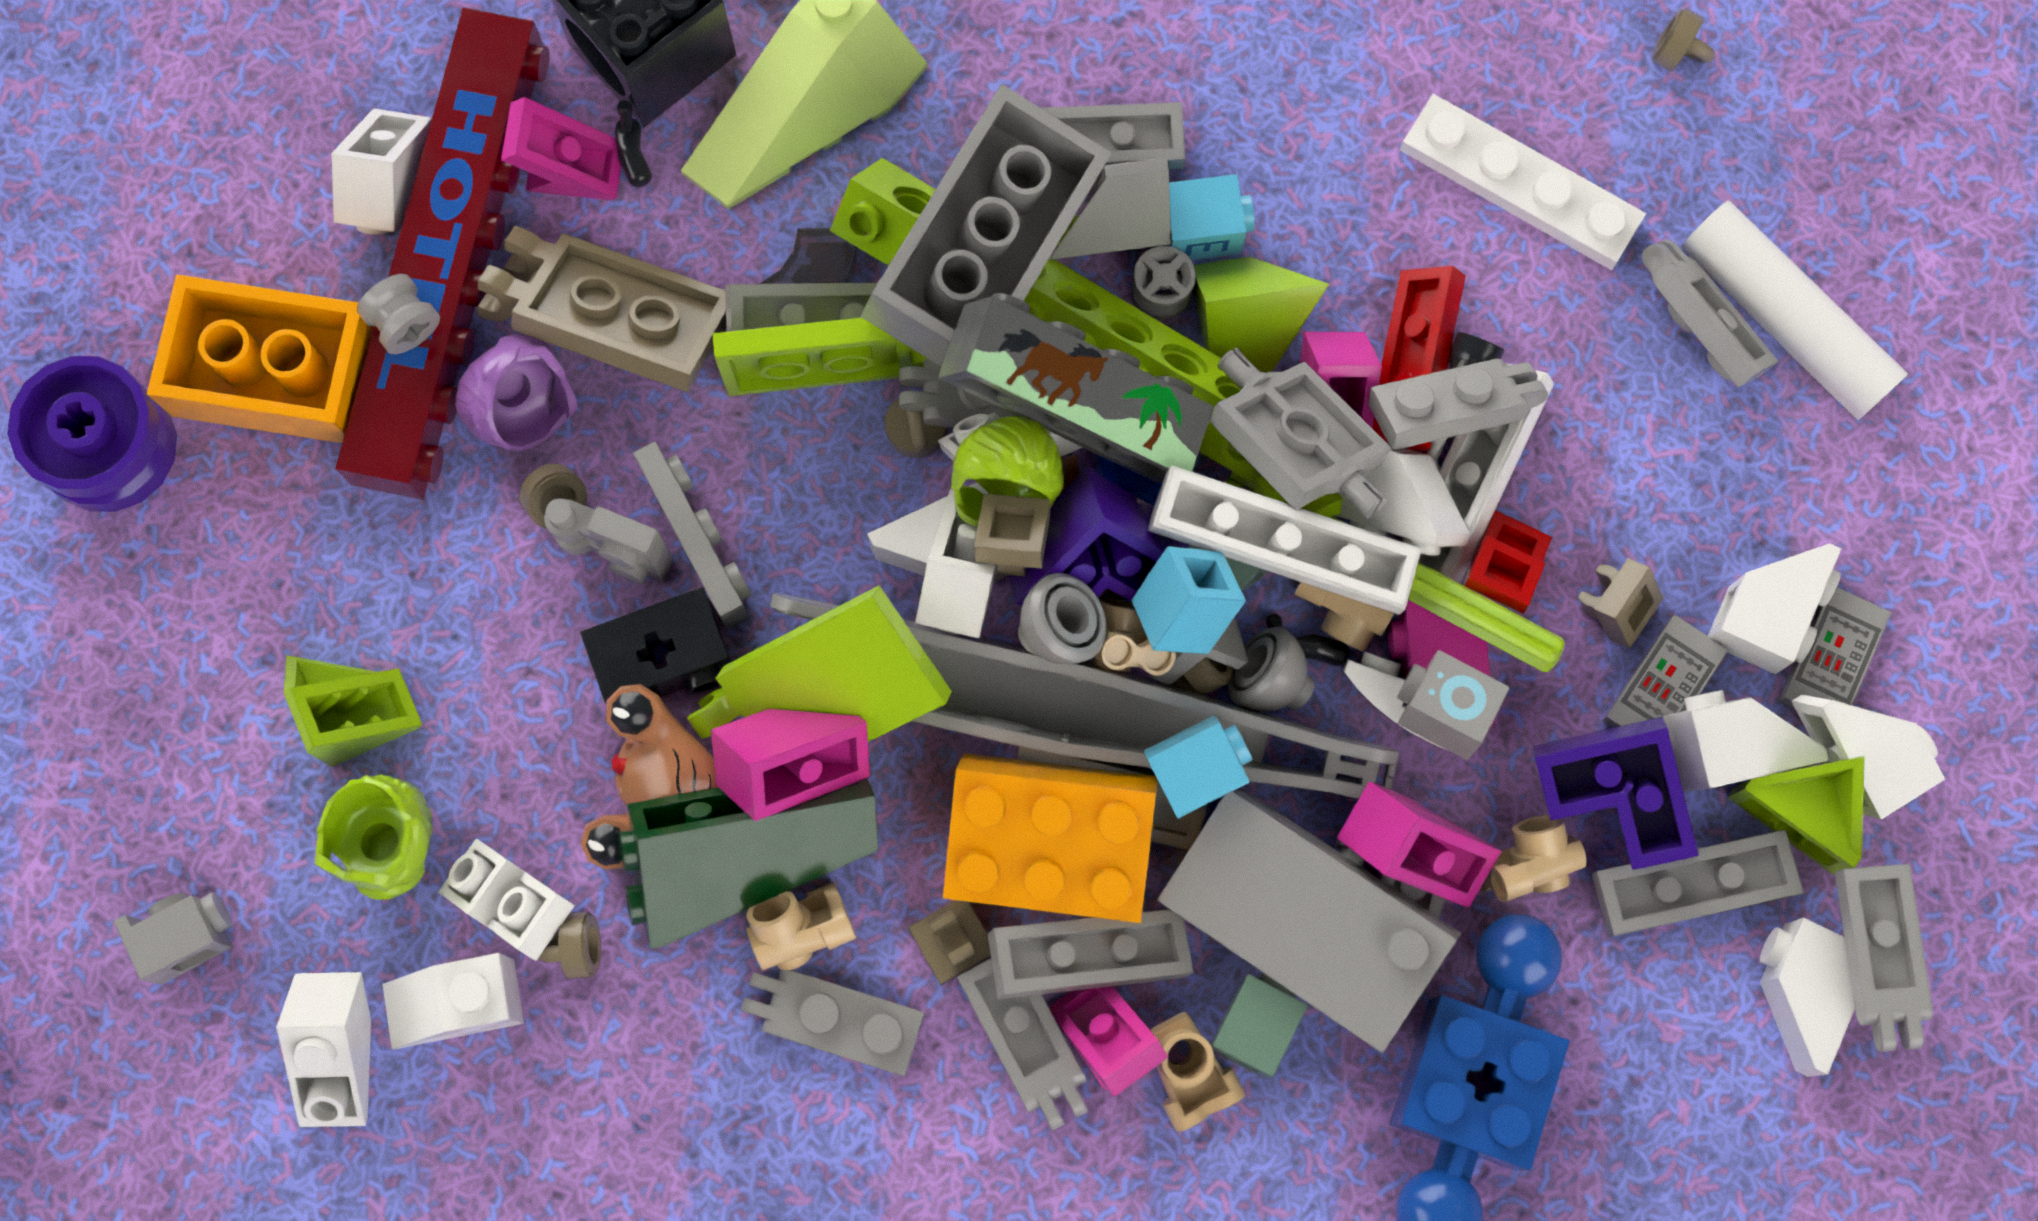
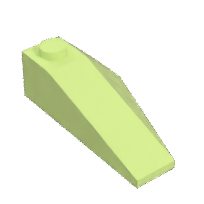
(810, 86)

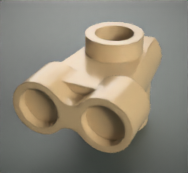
(1347, 618)
(1127, 642)
(1537, 862)
(790, 930)
(1198, 1082)

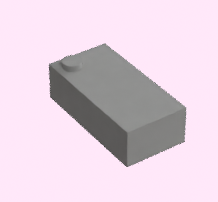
(986, 222)
(1309, 917)

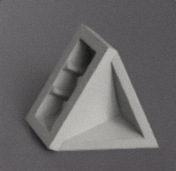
(1124, 213)

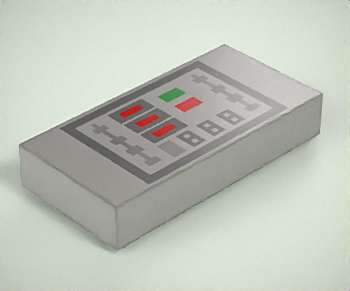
(1841, 651)
(1671, 670)

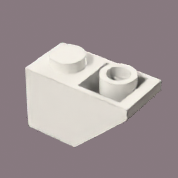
(1415, 506)
(1771, 609)
(327, 1048)

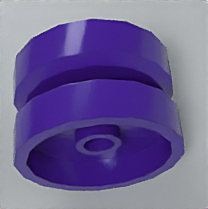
(91, 434)

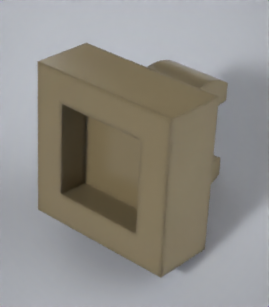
(1012, 533)
(1627, 601)
(951, 940)

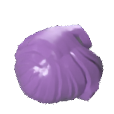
(508, 391)

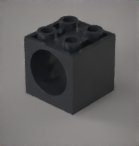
(648, 47)

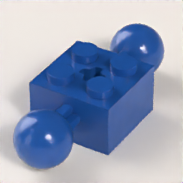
(1517, 961)

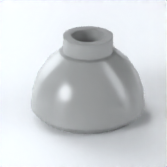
(1062, 620)
(1273, 673)

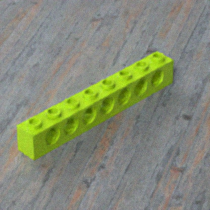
(887, 202)

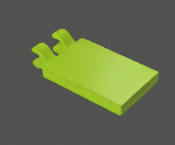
(809, 356)
(843, 662)

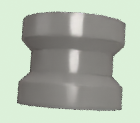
(1166, 269)
(398, 314)

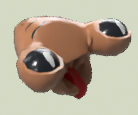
(652, 764)

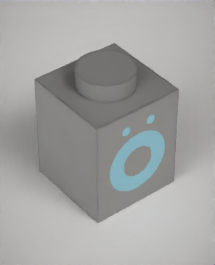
(1450, 703)

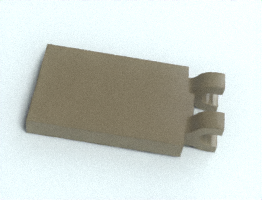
(605, 306)

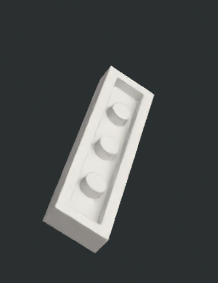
(1522, 181)

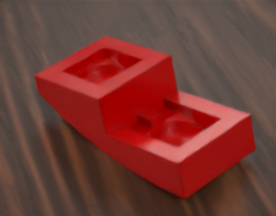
(1508, 562)

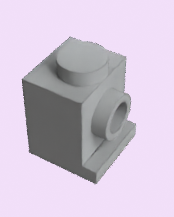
(176, 936)

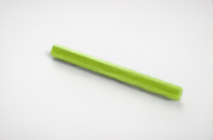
(1475, 613)

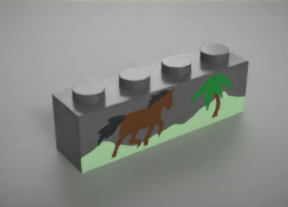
(1075, 387)

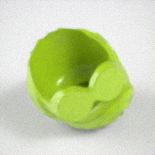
(1006, 459)
(379, 834)

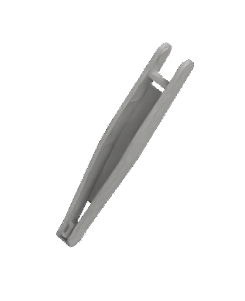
(1105, 713)

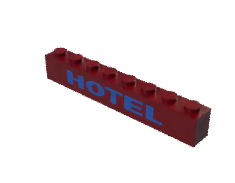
(444, 251)

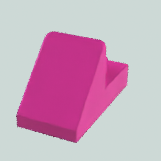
(560, 153)
(1108, 1036)

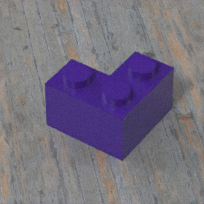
(1099, 538)
(1626, 770)

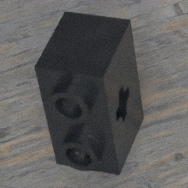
(687, 629)

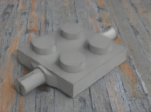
(1300, 434)

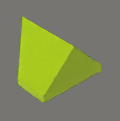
(1253, 307)
(346, 707)
(1816, 807)

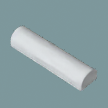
(1793, 310)
(1476, 477)
(1285, 539)

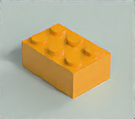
(259, 358)
(1050, 837)

